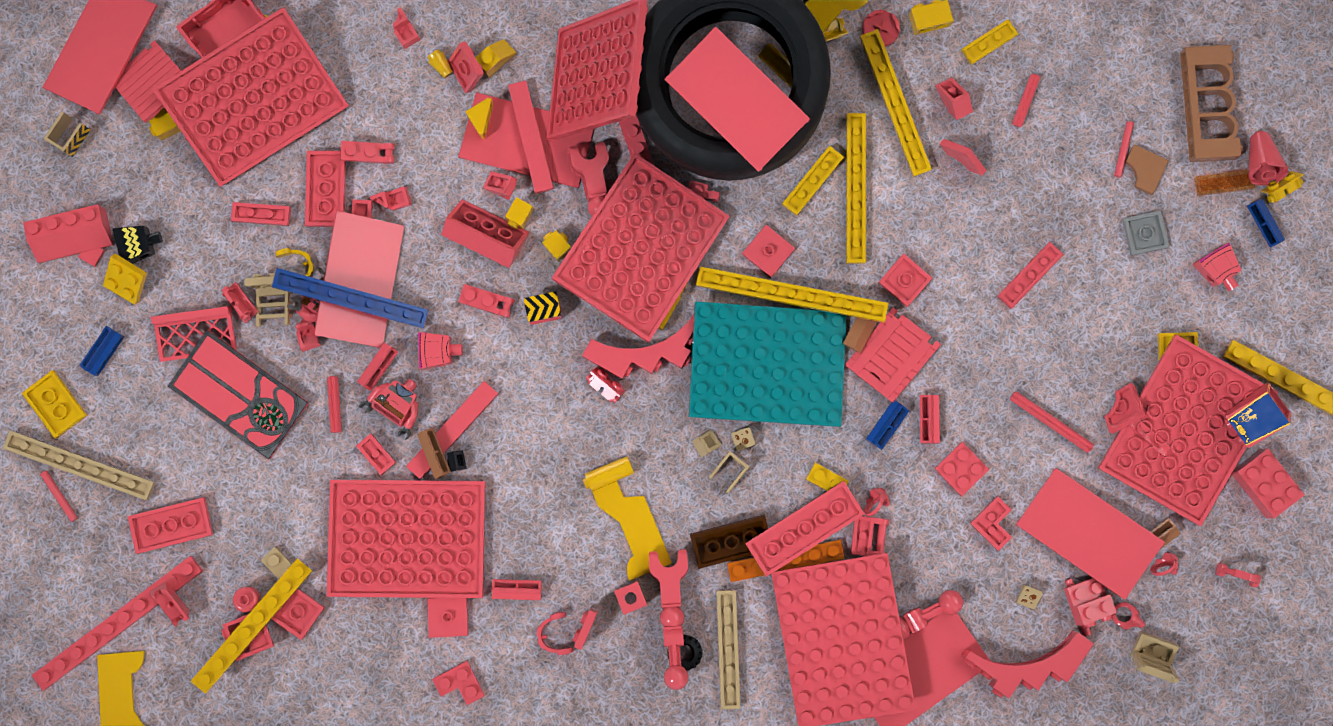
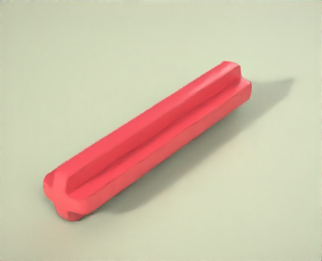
(1026, 100)
(334, 404)

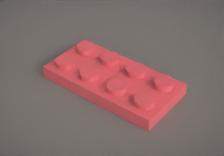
(324, 188)
(170, 525)

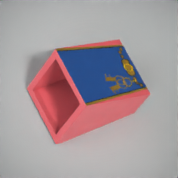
(1258, 416)

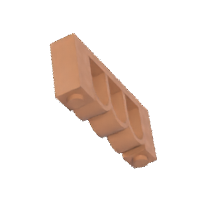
(1220, 59)

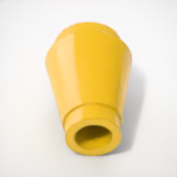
(439, 62)

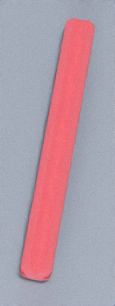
(1051, 421)

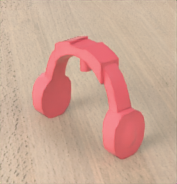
(1222, 570)
(561, 651)

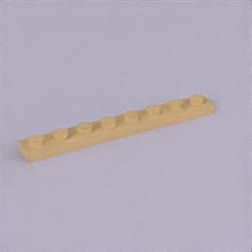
(79, 465)

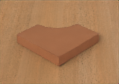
(1147, 168)

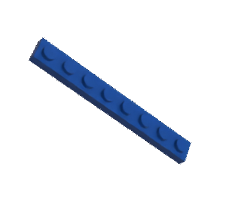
(349, 298)

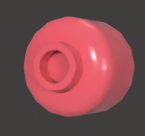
(246, 599)

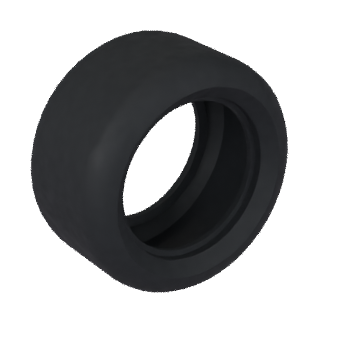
(672, 23)

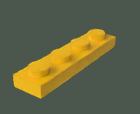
(812, 180)

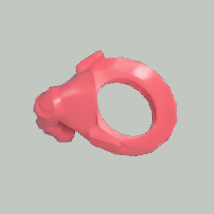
(876, 494)
(1168, 559)
(1135, 620)

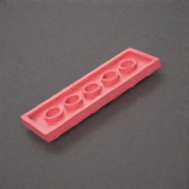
(804, 528)

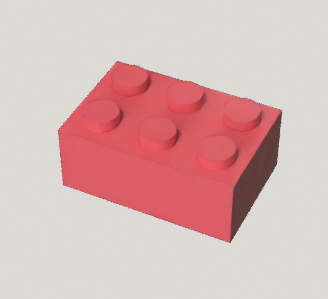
(1267, 483)

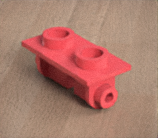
(239, 302)
(599, 378)

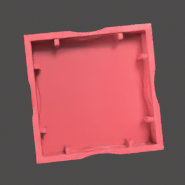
(218, 24)

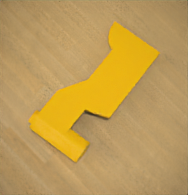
(825, 13)
(631, 514)
(117, 688)

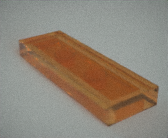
(1223, 183)

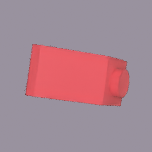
(955, 98)

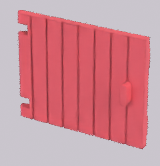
(141, 76)
(893, 354)

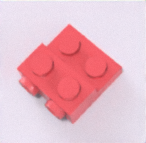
(1089, 602)
(260, 643)

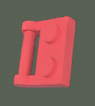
(863, 535)

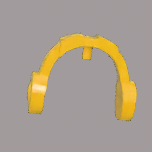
(287, 251)

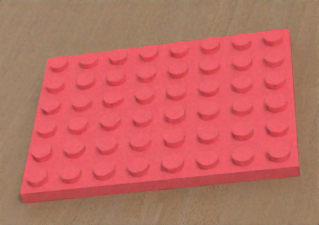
(597, 70)
(251, 97)
(640, 247)
(1187, 409)
(406, 539)
(843, 641)

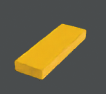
(989, 42)

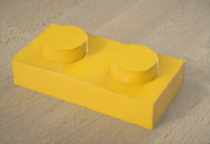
(824, 478)

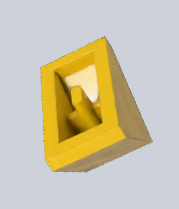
(480, 115)

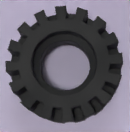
(696, 655)

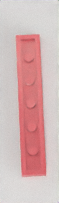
(530, 137)
(456, 425)

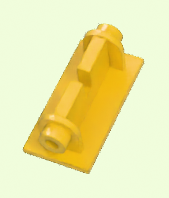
(835, 30)
(1276, 189)

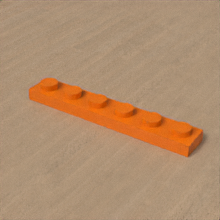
(818, 554)

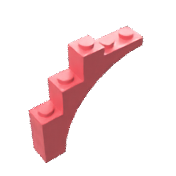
(619, 360)
(1060, 662)

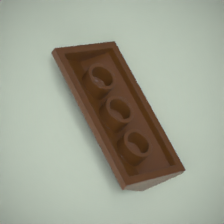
(726, 541)

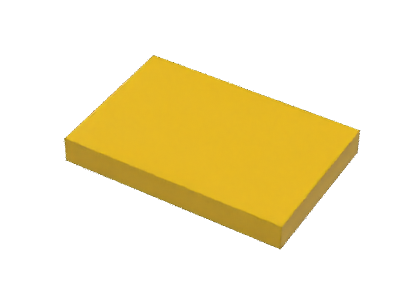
(54, 404)

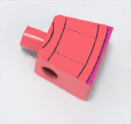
(1220, 267)
(436, 350)

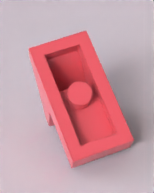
(500, 184)

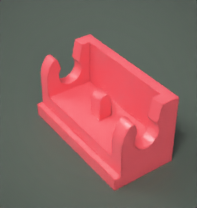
(170, 603)

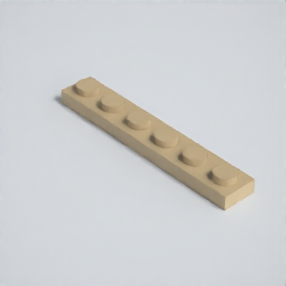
(728, 649)

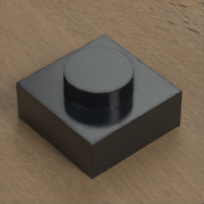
(456, 461)

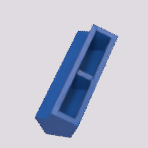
(1268, 220)
(101, 351)
(887, 425)

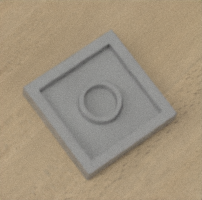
(1145, 233)

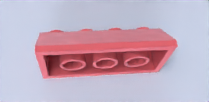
(68, 233)
(484, 233)

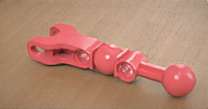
(591, 173)
(671, 616)
(916, 619)

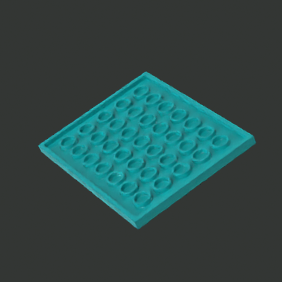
(767, 364)

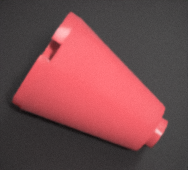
(1265, 160)

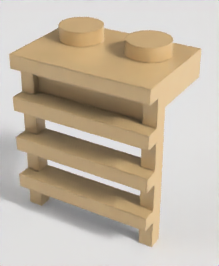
(264, 289)
(1155, 656)

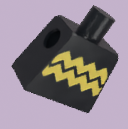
(136, 242)

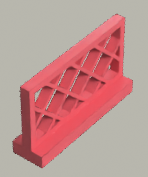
(188, 318)

